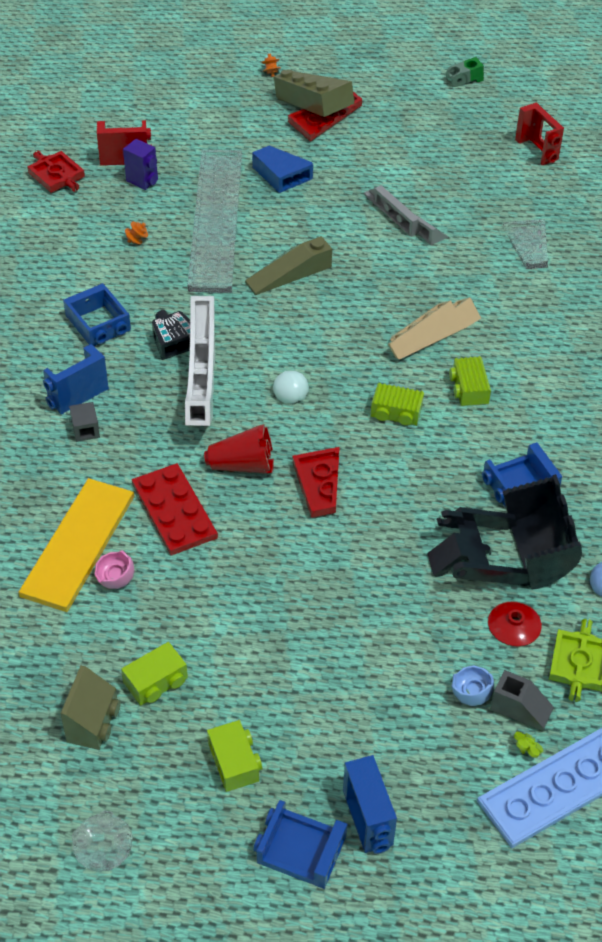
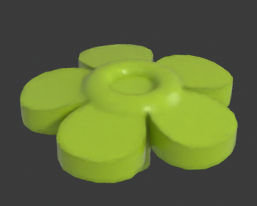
(527, 743)

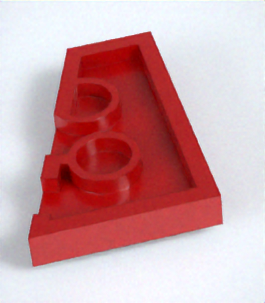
(318, 479)

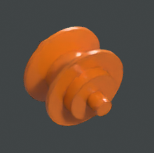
(271, 65)
(138, 230)

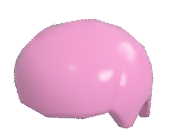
(115, 566)

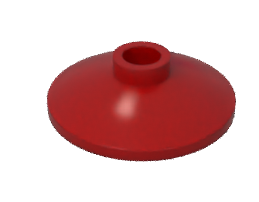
(512, 631)

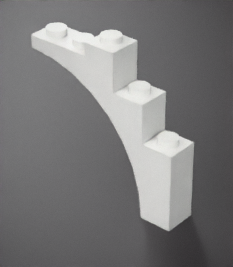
(201, 362)

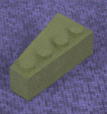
(313, 92)

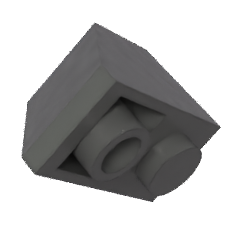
(521, 701)

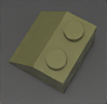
(89, 710)

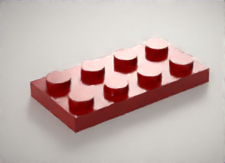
(174, 509)

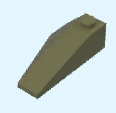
(292, 265)

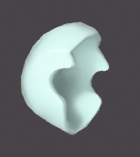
(290, 387)

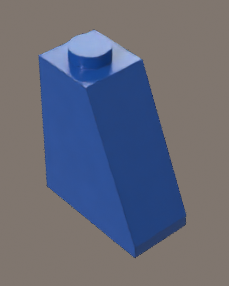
(281, 168)

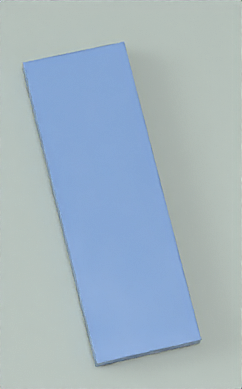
(546, 791)

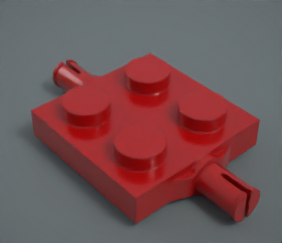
(56, 171)

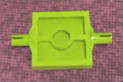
(577, 660)

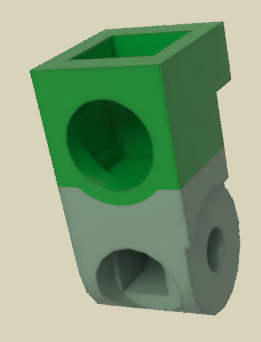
(465, 72)

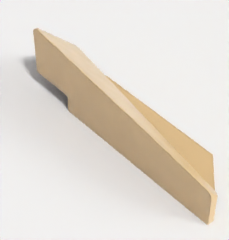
(433, 326)

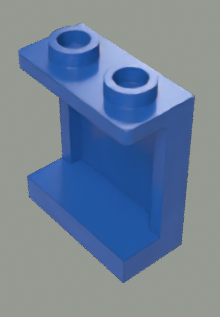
(77, 382)
(519, 471)
(300, 845)

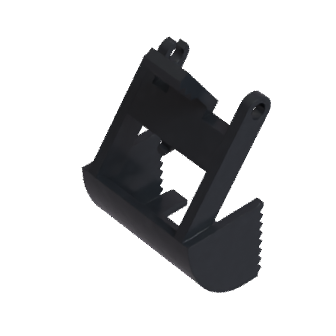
(540, 529)

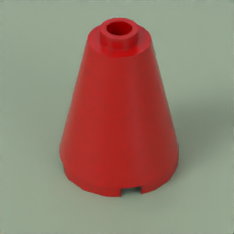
(243, 452)

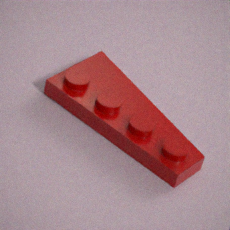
(313, 125)

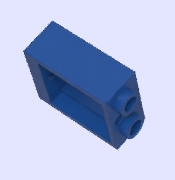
(98, 297)
(369, 804)

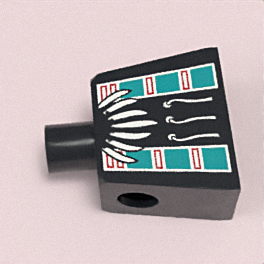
(171, 333)

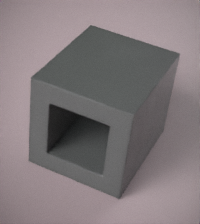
(84, 421)

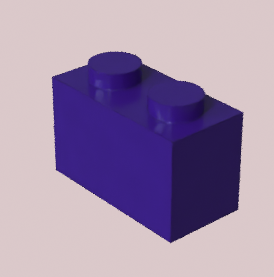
(140, 164)

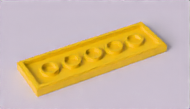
(76, 545)

